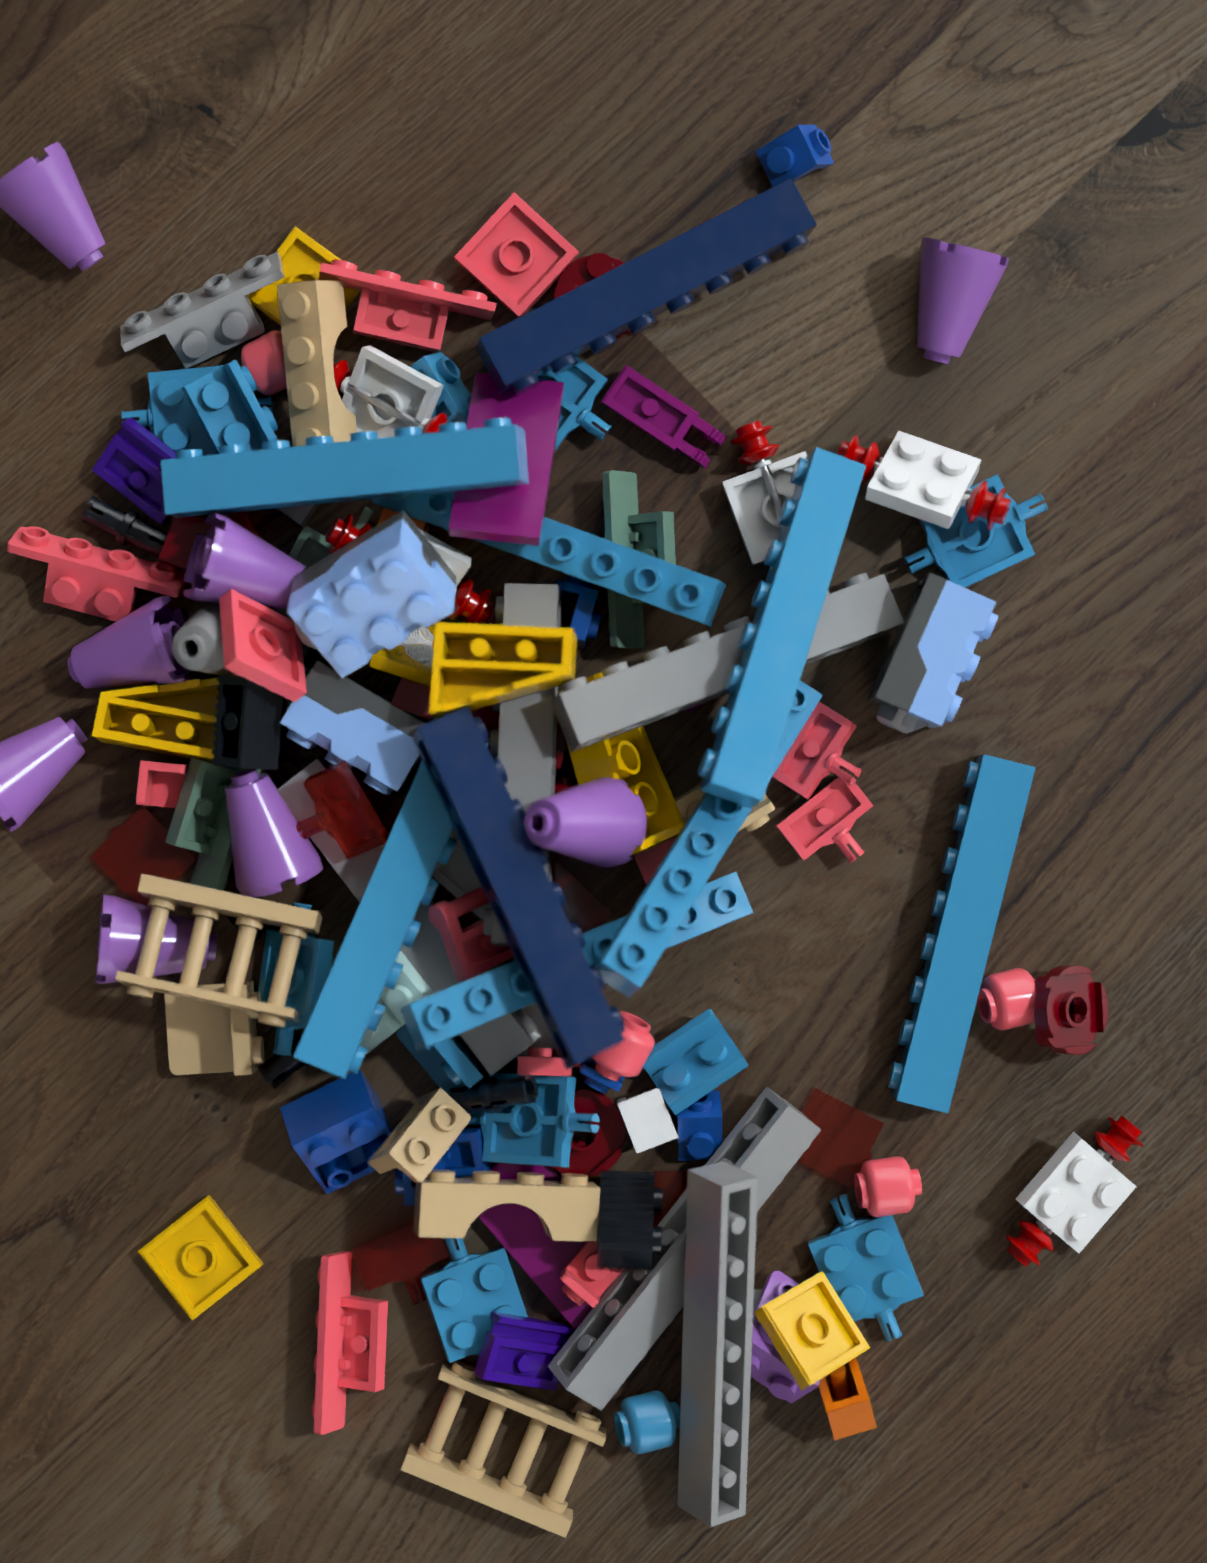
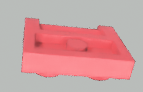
(467, 948)

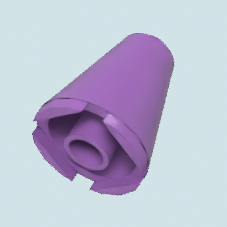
(52, 208)
(953, 295)
(238, 561)
(132, 650)
(34, 765)
(590, 822)
(265, 837)
(122, 936)

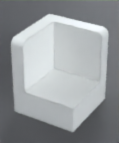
(647, 1120)

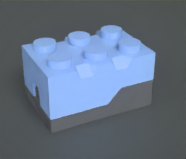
(371, 594)
(931, 655)
(355, 728)

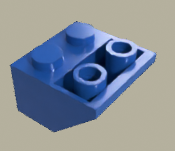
(337, 1130)

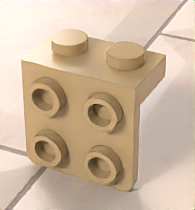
(212, 1036)

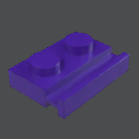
(134, 467)
(521, 1350)

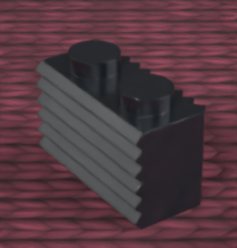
(247, 725)
(626, 1220)

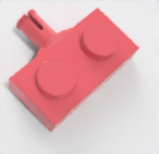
(817, 753)
(826, 820)

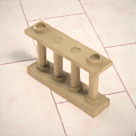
(207, 906)
(510, 1492)

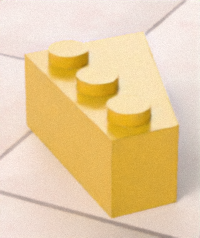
(496, 664)
(161, 718)

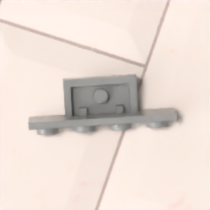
(209, 317)

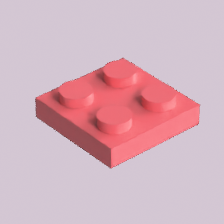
(516, 255)
(262, 645)

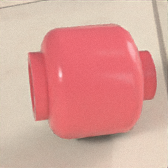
(266, 362)
(1007, 999)
(631, 1054)
(887, 1186)

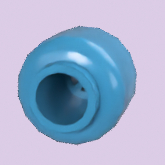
(647, 1422)

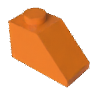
(847, 1401)

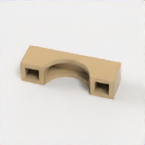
(310, 325)
(450, 1204)

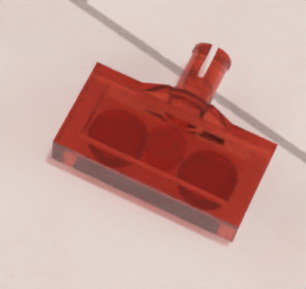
(342, 811)
(399, 1258)

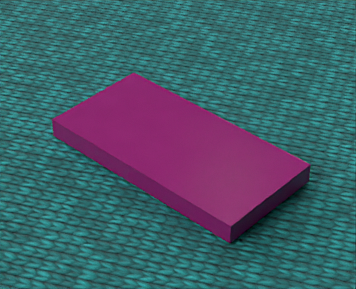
(514, 511)
(525, 1239)

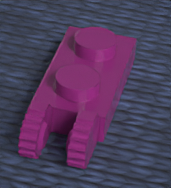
(659, 414)

